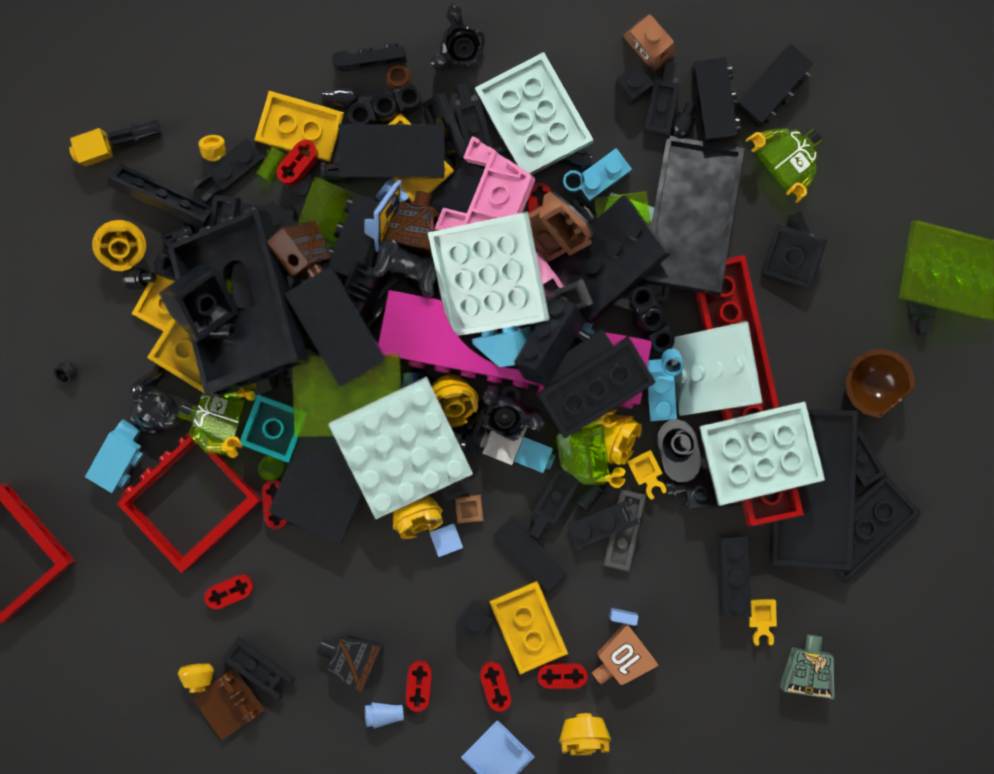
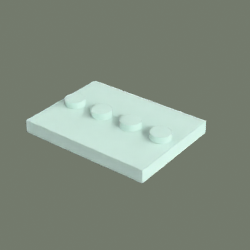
(534, 115)
(716, 370)
(761, 453)

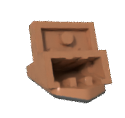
(558, 228)

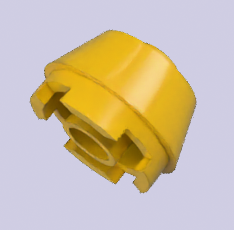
(119, 245)
(456, 398)
(621, 438)
(417, 517)
(584, 735)

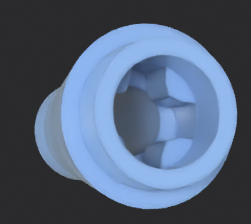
(382, 714)

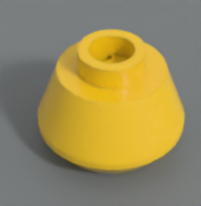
(196, 676)

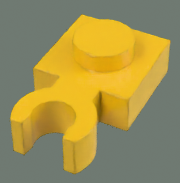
(645, 471)
(763, 617)

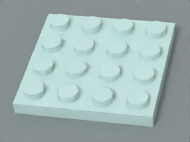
(489, 274)
(400, 448)

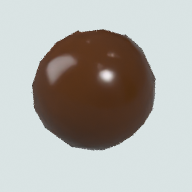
(879, 381)

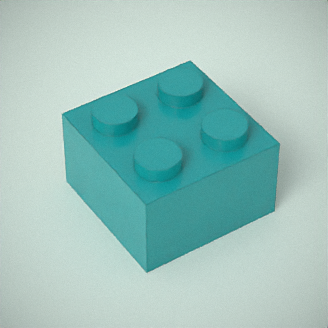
(271, 428)

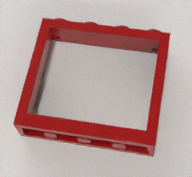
(152, 475)
(43, 539)

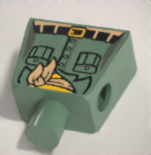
(809, 670)

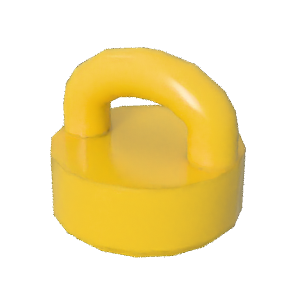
(212, 147)

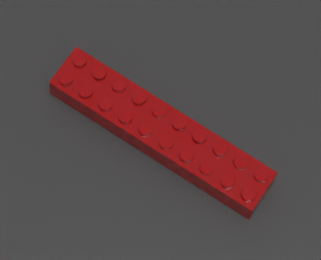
(738, 306)

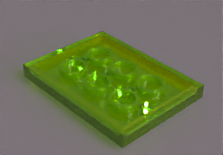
(949, 270)
(321, 400)

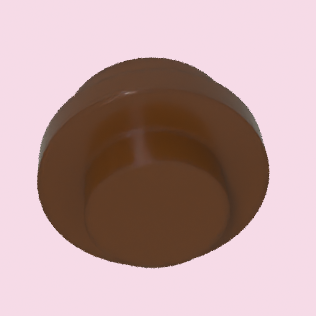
(398, 76)

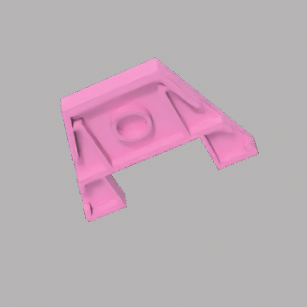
(500, 192)

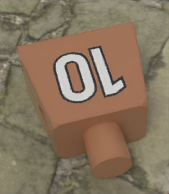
(651, 42)
(623, 657)

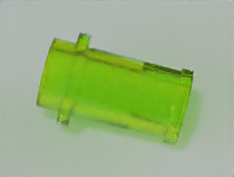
(271, 163)

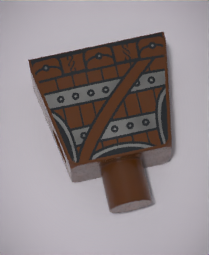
(412, 223)
(300, 249)

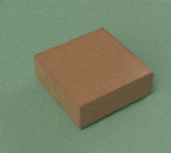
(469, 509)

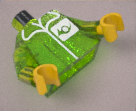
(788, 157)
(216, 420)
(586, 456)

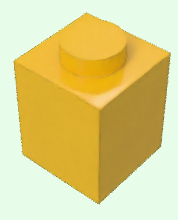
(90, 147)

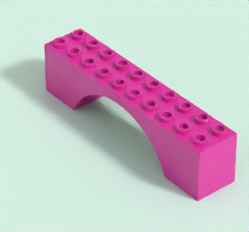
(424, 337)

